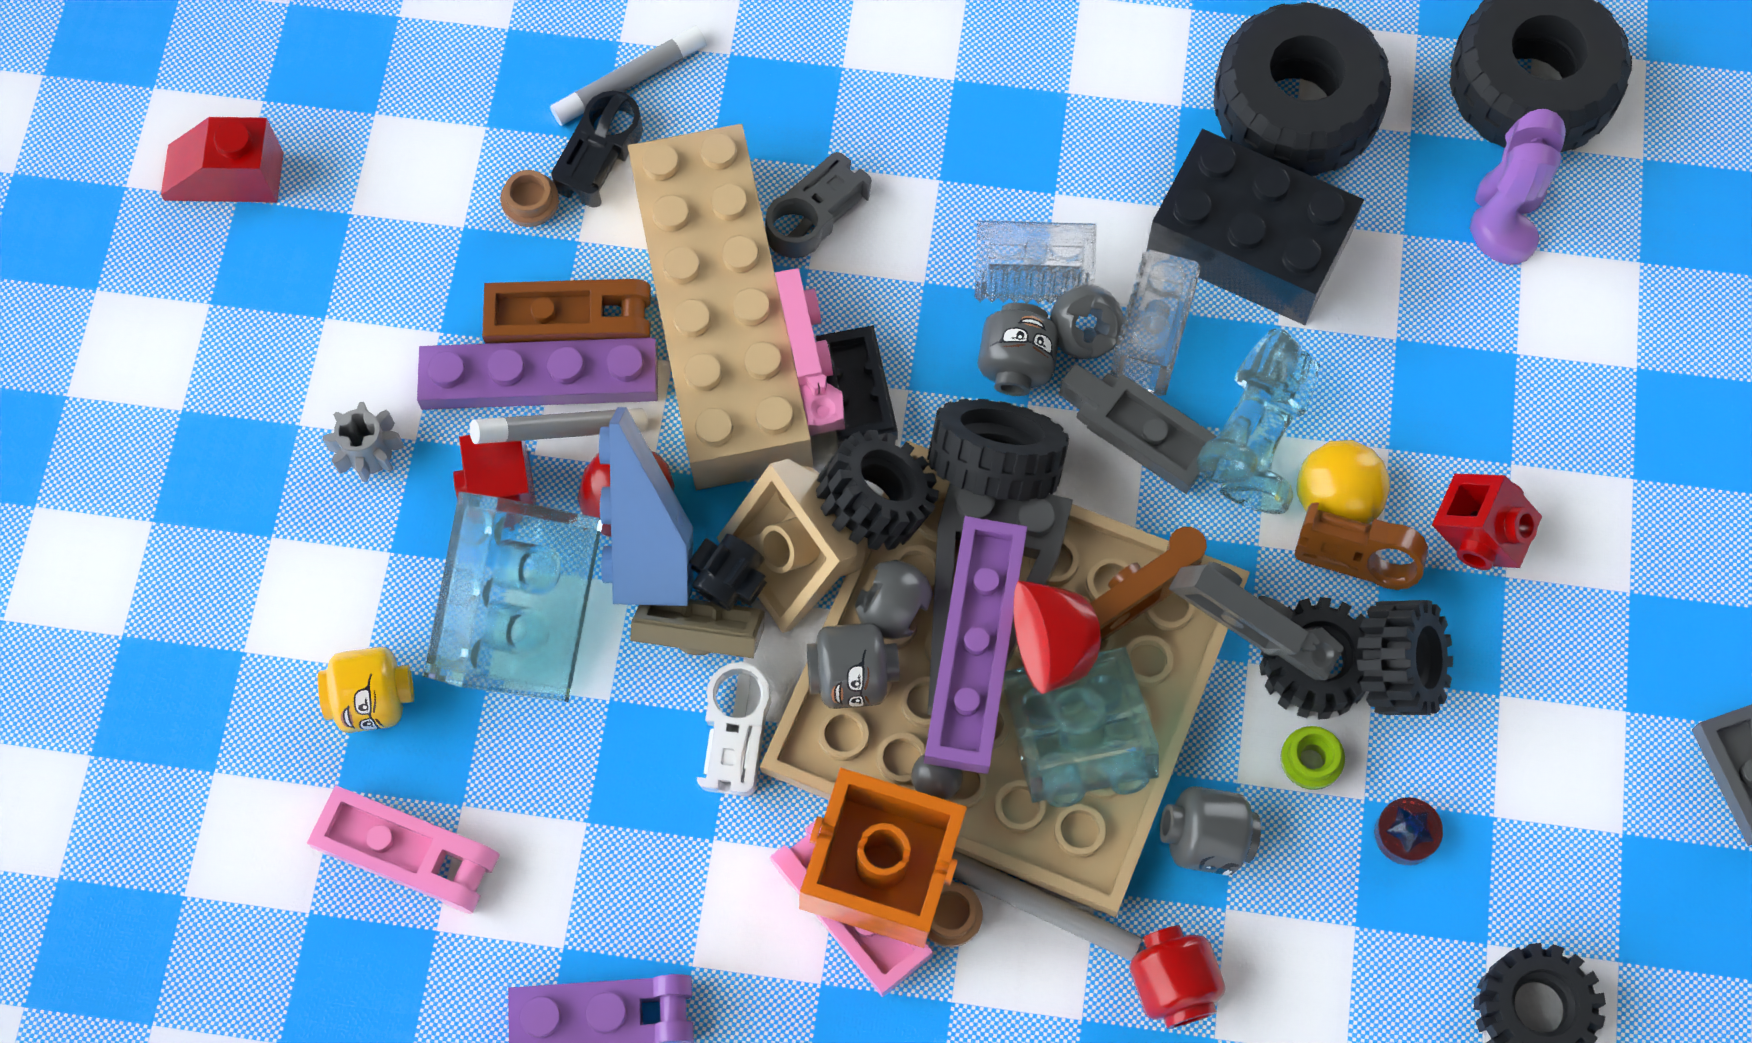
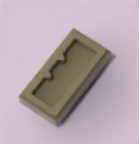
(700, 628)

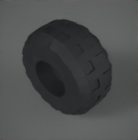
(1570, 36)
(1312, 46)

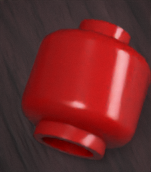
(1177, 977)

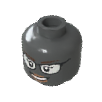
(1018, 348)
(851, 665)

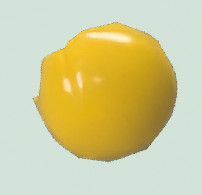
(1344, 481)

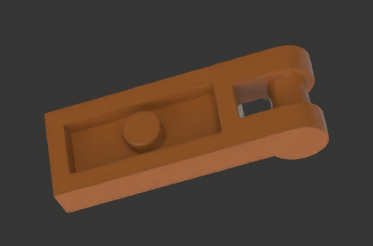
(564, 310)
(1140, 589)

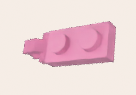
(812, 359)

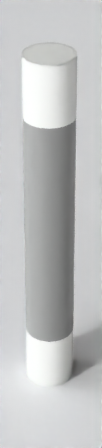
(630, 73)
(547, 426)

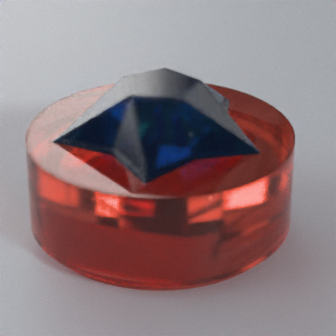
(1408, 831)

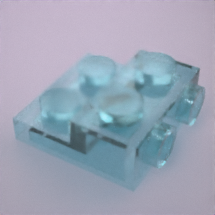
(1083, 733)

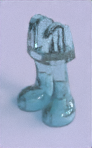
(1281, 384)

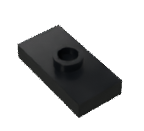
(862, 380)

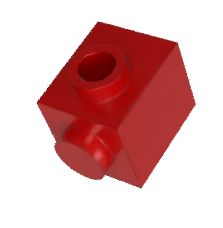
(495, 470)

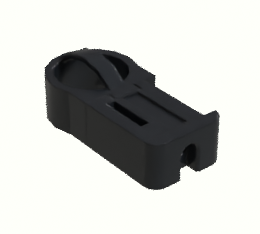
(592, 152)

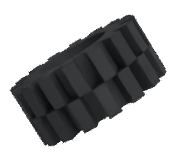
(862, 508)
(1405, 657)
(1319, 695)
(1550, 968)

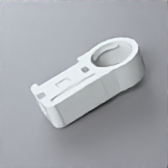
(736, 740)

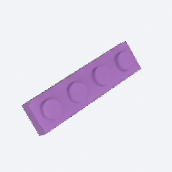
(537, 373)
(975, 646)

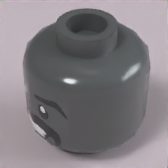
(1211, 830)

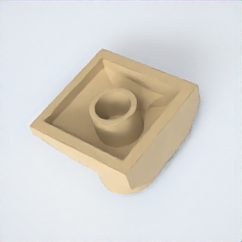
(795, 538)

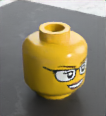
(364, 689)

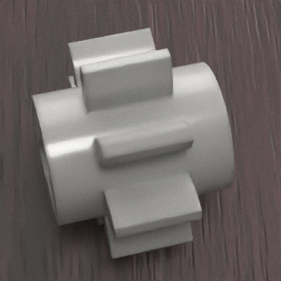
(363, 441)

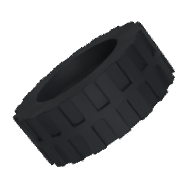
(997, 449)

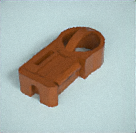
(1352, 545)

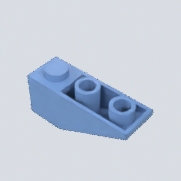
(647, 522)

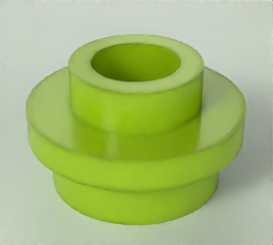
(1323, 743)

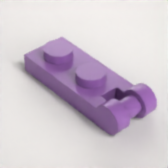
(601, 1011)

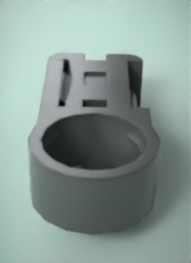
(821, 200)

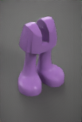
(1518, 188)

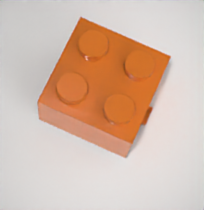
(881, 857)

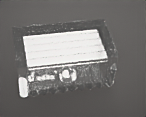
(1033, 259)
(1155, 320)

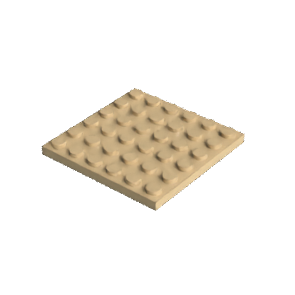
(1070, 850)

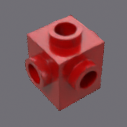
(1487, 521)

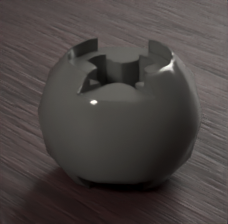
(1082, 302)
(894, 598)

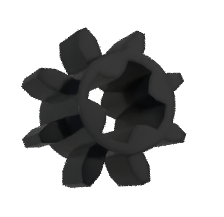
(728, 572)

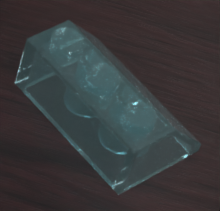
(513, 597)

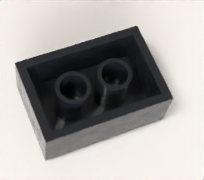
(1255, 225)

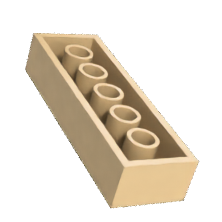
(719, 306)

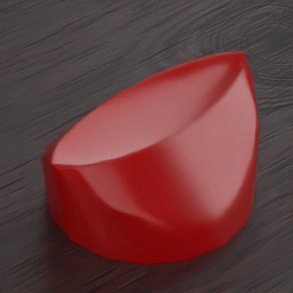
(1054, 635)

